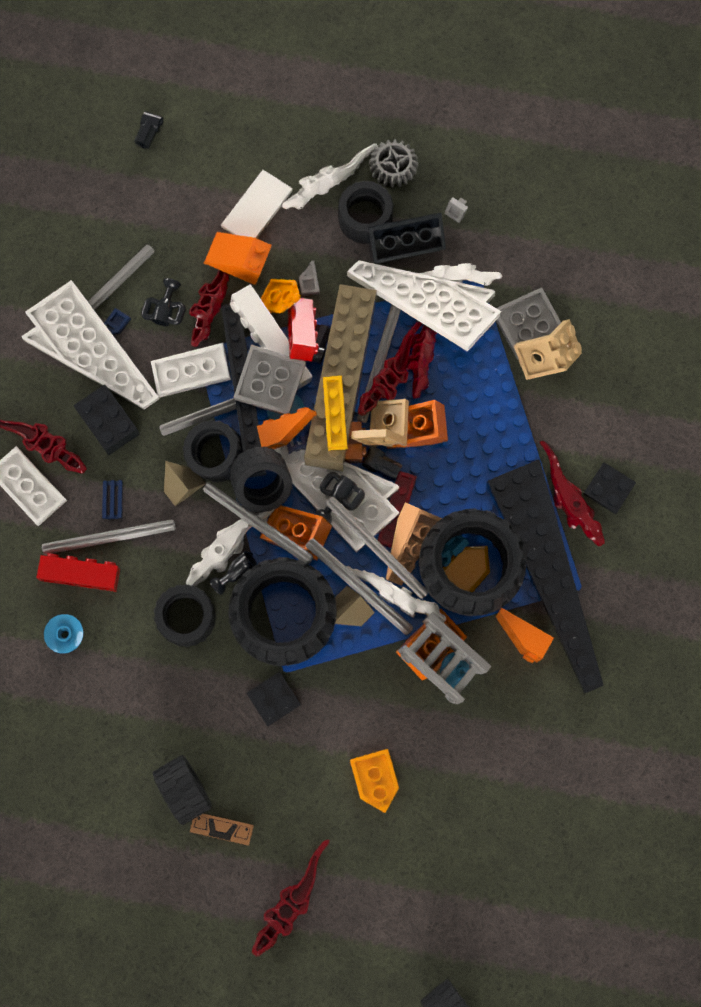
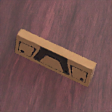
(222, 829)

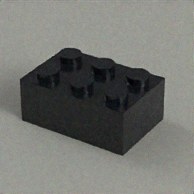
(106, 419)

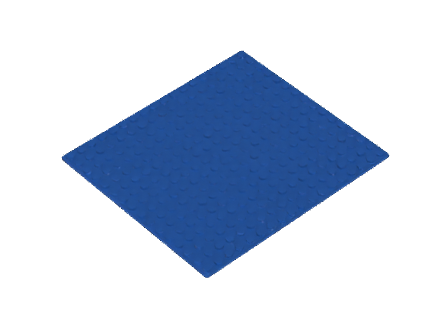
(485, 440)

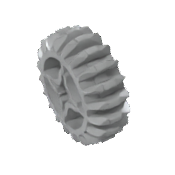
(405, 158)

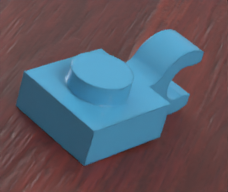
(453, 547)

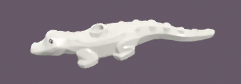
(325, 180)
(462, 273)
(216, 556)
(397, 596)

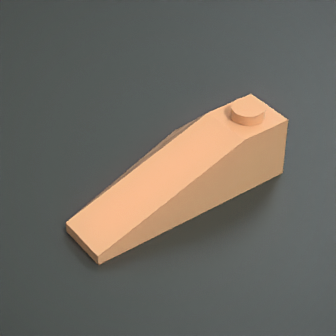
(408, 538)

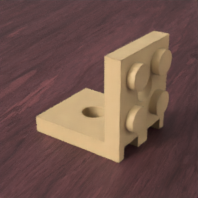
(557, 352)
(380, 432)

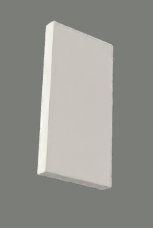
(257, 206)
(191, 370)
(29, 487)

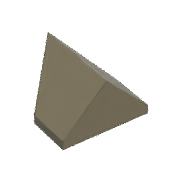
(180, 482)
(352, 608)

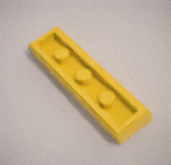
(335, 413)

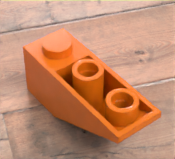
(281, 431)

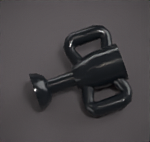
(164, 307)
(341, 491)
(236, 570)

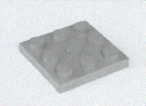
(527, 318)
(269, 380)

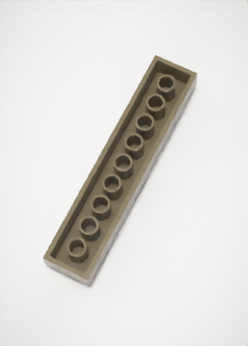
(343, 358)

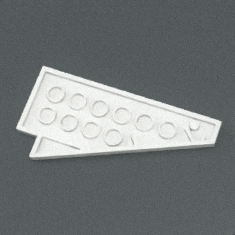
(446, 306)
(78, 338)
(373, 512)

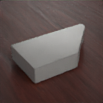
(308, 281)

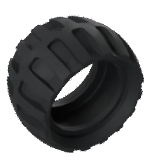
(494, 529)
(276, 571)

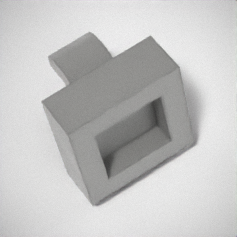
(456, 209)

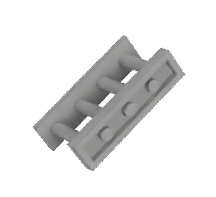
(462, 652)

